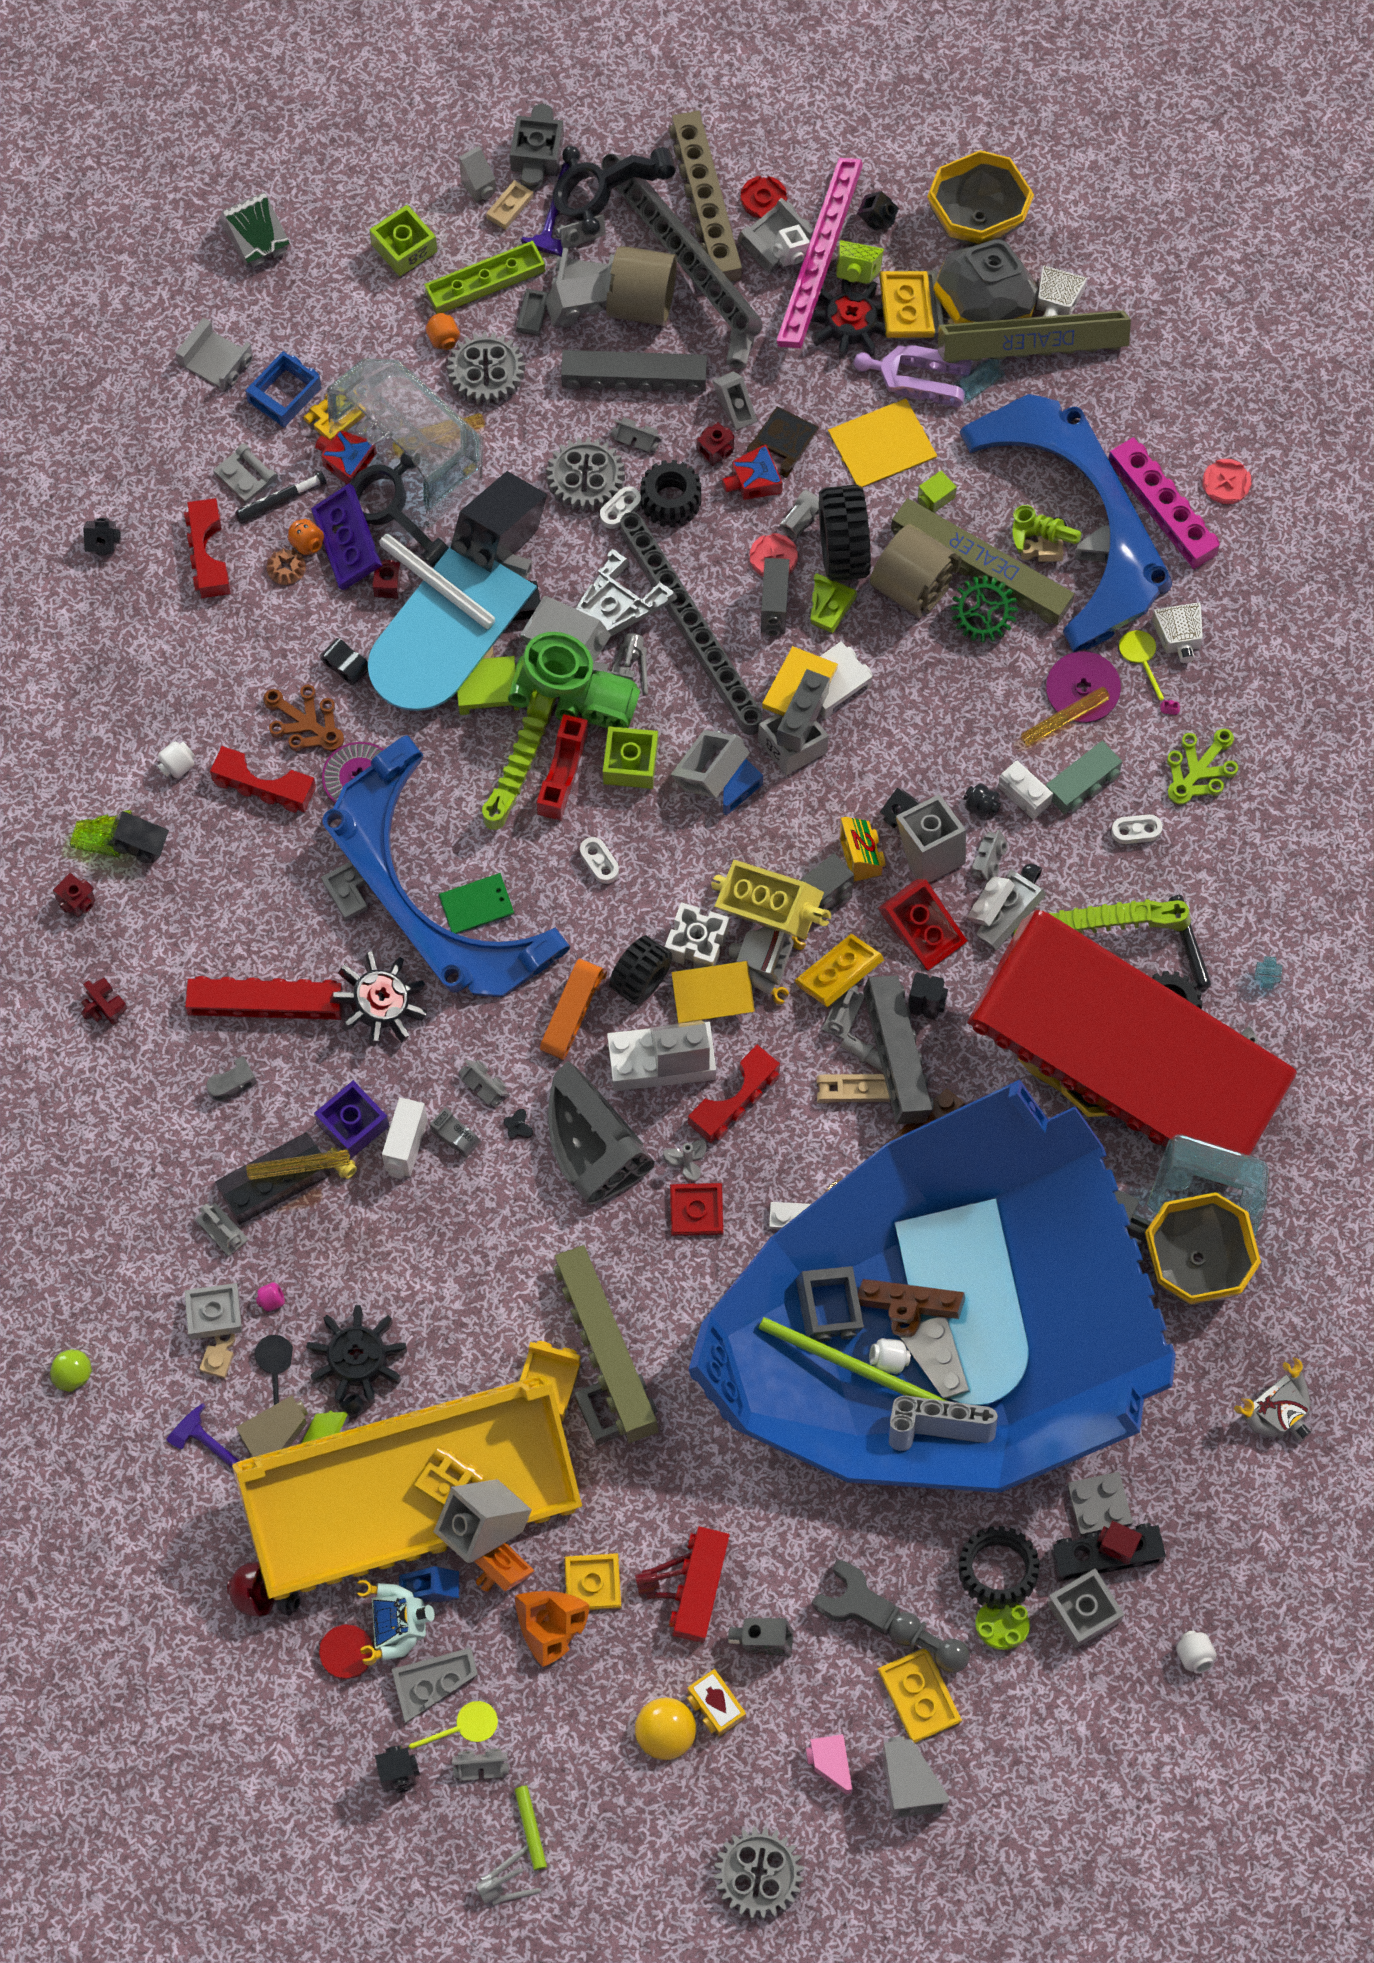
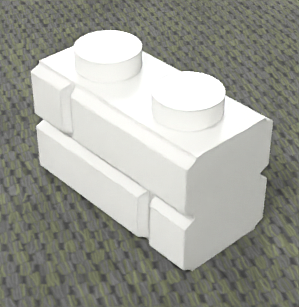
(1025, 789)

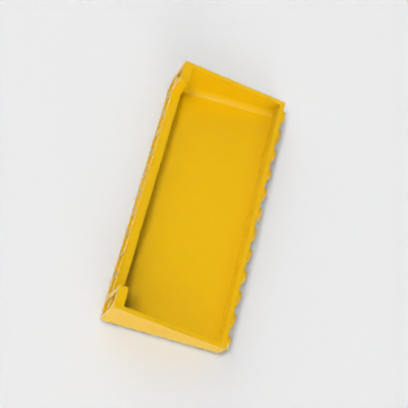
(352, 1495)

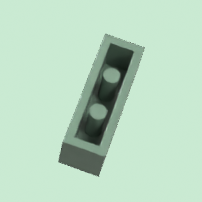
(1084, 777)

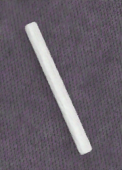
(437, 581)

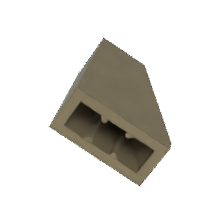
(274, 1427)

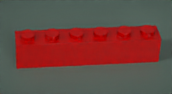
(262, 998)

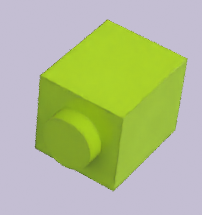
(936, 492)

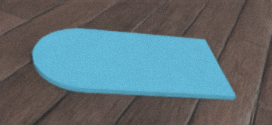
(437, 645)
(969, 1254)

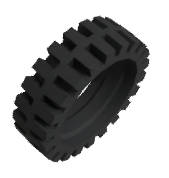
(996, 1596)

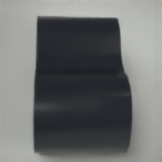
(344, 661)

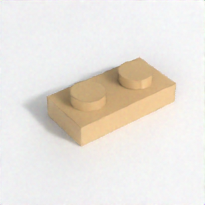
(509, 205)

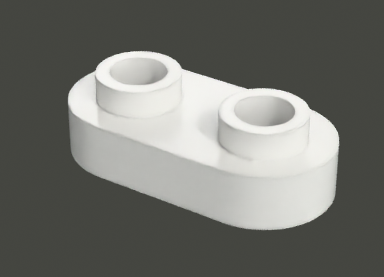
(617, 506)
(1135, 827)
(600, 861)

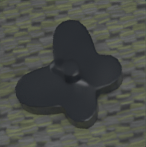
(517, 1125)

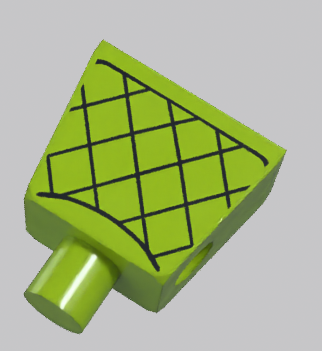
(858, 262)

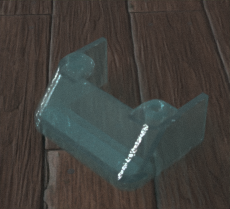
(1191, 1157)

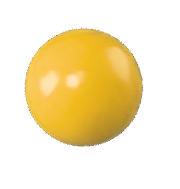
(665, 1728)

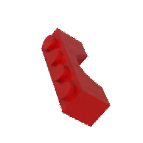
(211, 574)
(565, 762)
(291, 790)
(713, 1117)

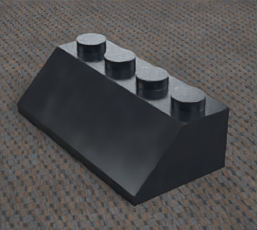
(252, 1197)

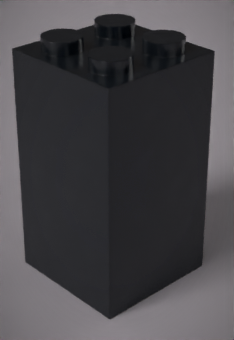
(498, 521)

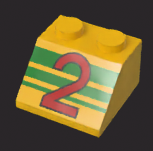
(860, 848)

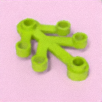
(1199, 769)

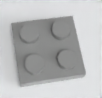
(213, 1311)
(1098, 1502)

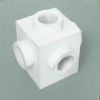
(790, 245)

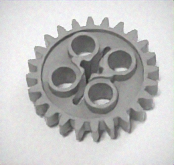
(509, 367)
(562, 472)
(783, 1877)

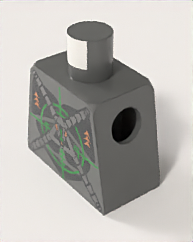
(774, 1637)

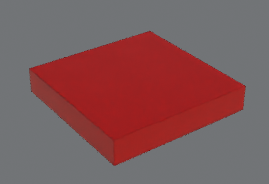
(696, 1209)

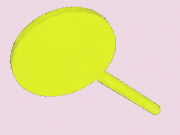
(1139, 648)
(474, 1722)

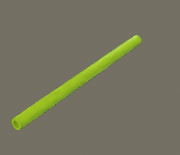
(844, 1360)

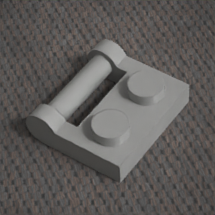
(239, 479)

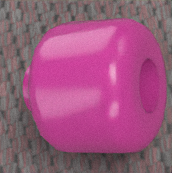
(270, 1297)

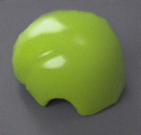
(70, 1370)

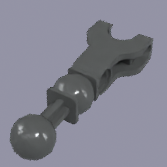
(886, 1618)

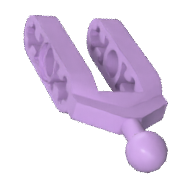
(916, 387)

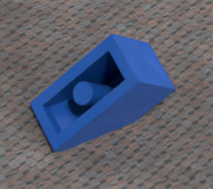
(741, 786)
(432, 1584)

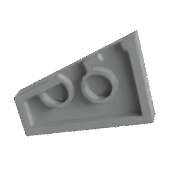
(1018, 905)
(432, 1679)

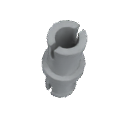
(863, 1051)

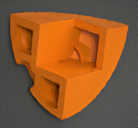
(550, 1622)

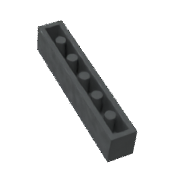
(634, 371)
(897, 1049)

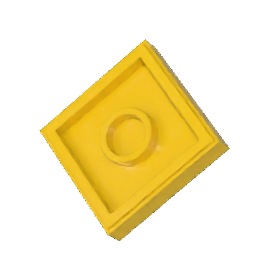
(594, 1580)

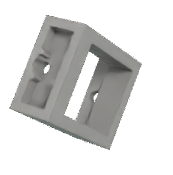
(710, 783)

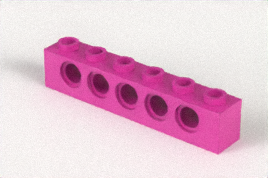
(1194, 551)

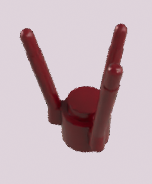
(648, 1580)

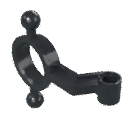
(657, 167)
(433, 550)

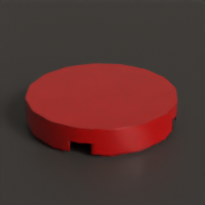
(762, 203)
(341, 1651)

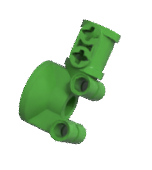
(563, 668)

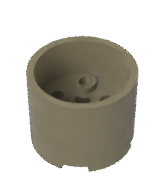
(641, 285)
(915, 570)

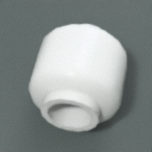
(176, 759)
(889, 1355)
(1196, 1652)

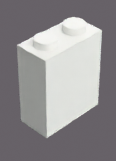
(404, 1137)

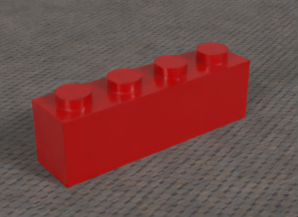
(700, 1584)

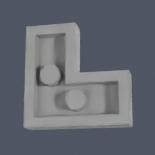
(343, 888)

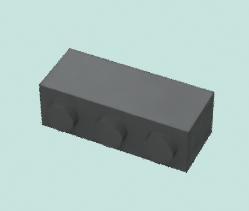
(803, 710)

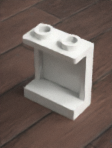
(848, 678)

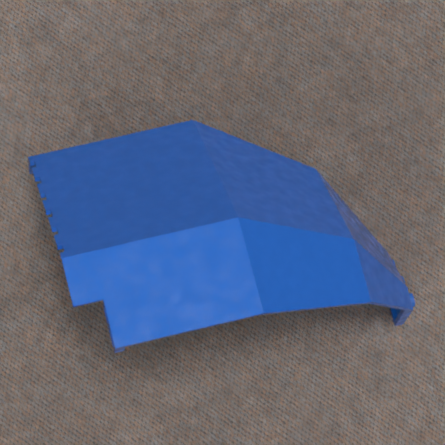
(1076, 1280)

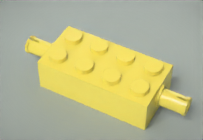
(770, 899)

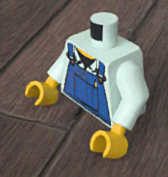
(397, 1621)

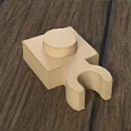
(1043, 549)
(217, 1358)

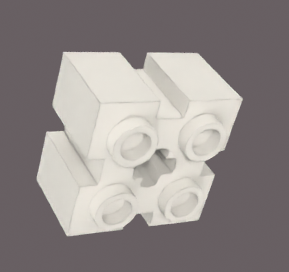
(688, 927)

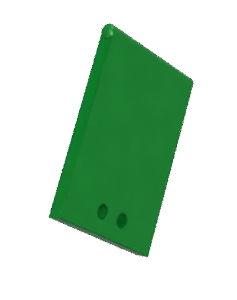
(476, 903)

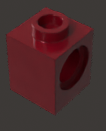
(391, 587)
(1119, 1541)

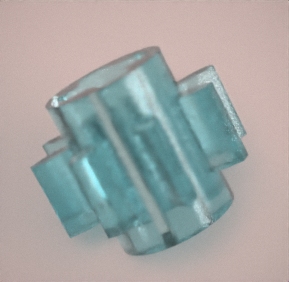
(1268, 972)

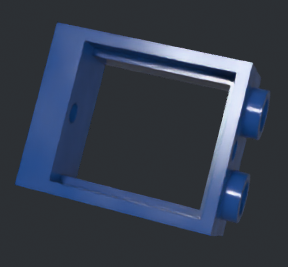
(271, 408)

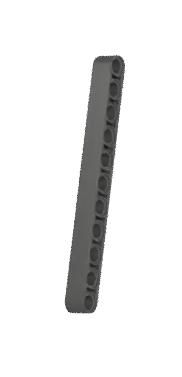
(689, 252)
(691, 633)

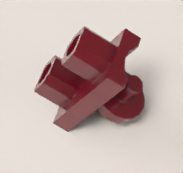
(97, 992)

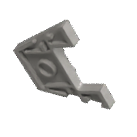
(616, 604)

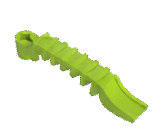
(505, 797)
(1151, 912)

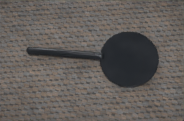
(274, 1356)

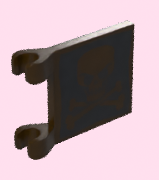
(786, 437)

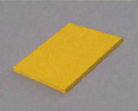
(882, 443)

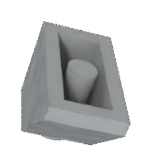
(477, 175)
(735, 399)
(1095, 546)

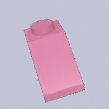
(830, 1761)

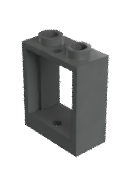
(774, 596)
(829, 1277)
(598, 1434)

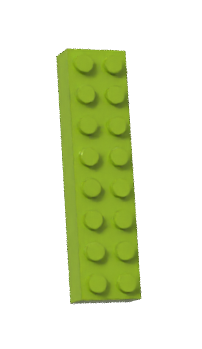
(484, 277)

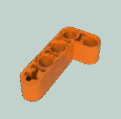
(572, 1008)

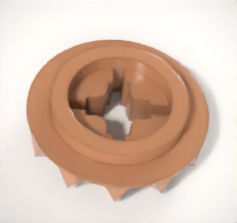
(284, 575)

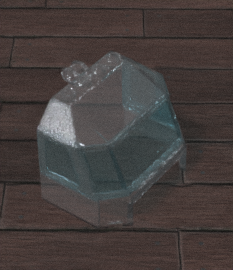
(418, 421)

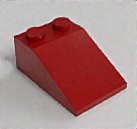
(923, 923)

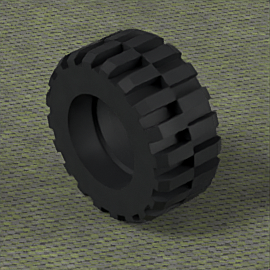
(844, 532)

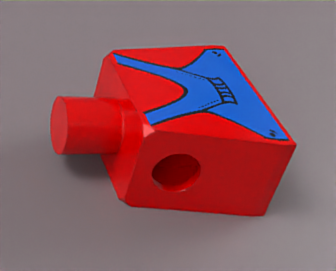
(345, 454)
(754, 475)

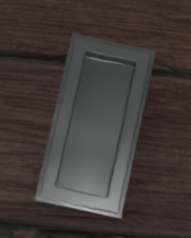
(532, 312)

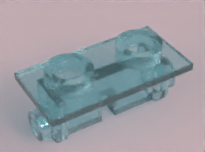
(980, 378)

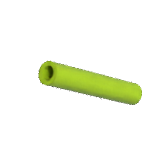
(530, 1828)

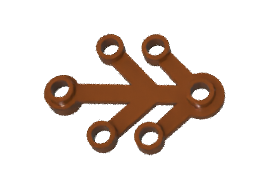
(305, 722)

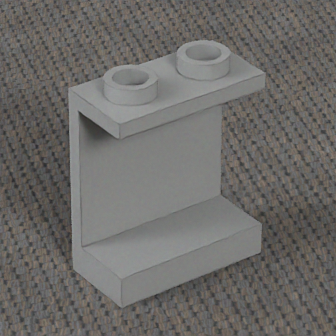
(573, 268)
(213, 356)

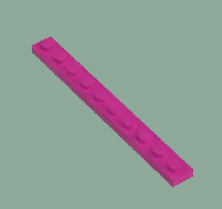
(819, 253)

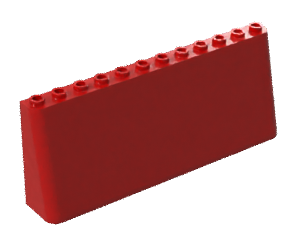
(1127, 1040)

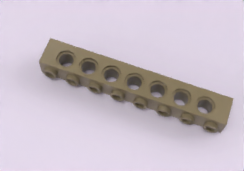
(690, 126)

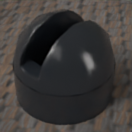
(1031, 872)
(353, 1405)

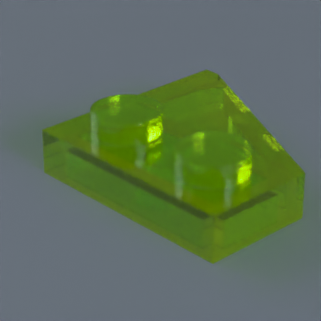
(93, 835)

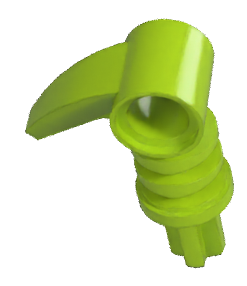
(1028, 524)

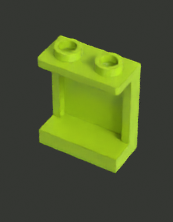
(487, 685)

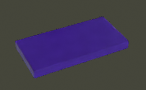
(352, 547)

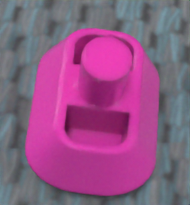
(1170, 707)

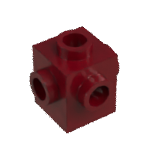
(715, 443)
(74, 895)

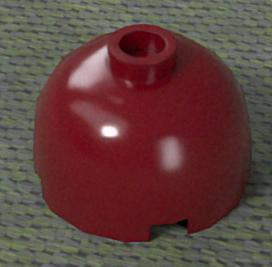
(249, 1592)

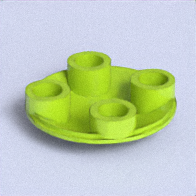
(1002, 1627)

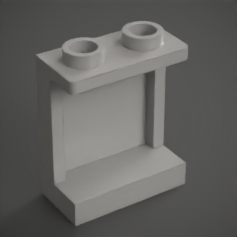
(761, 236)

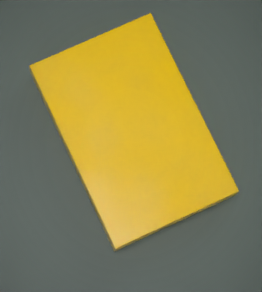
(907, 304)
(790, 676)
(839, 970)
(713, 992)
(919, 1695)

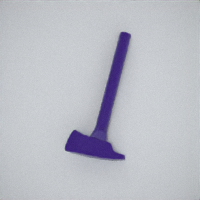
(544, 241)
(191, 1427)

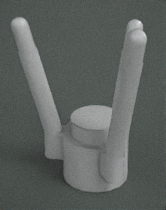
(632, 649)
(491, 1887)

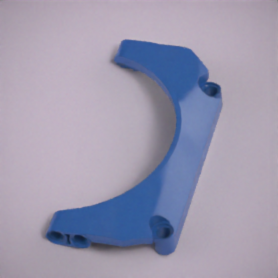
(1133, 560)
(364, 837)

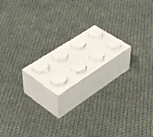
(635, 1065)

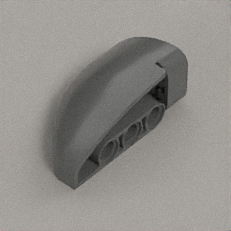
(591, 1139)

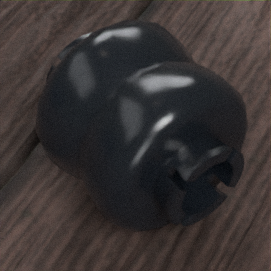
(982, 801)

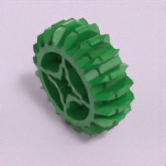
(978, 588)

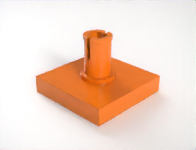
(503, 1567)

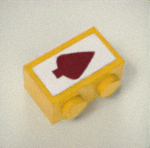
(716, 1703)

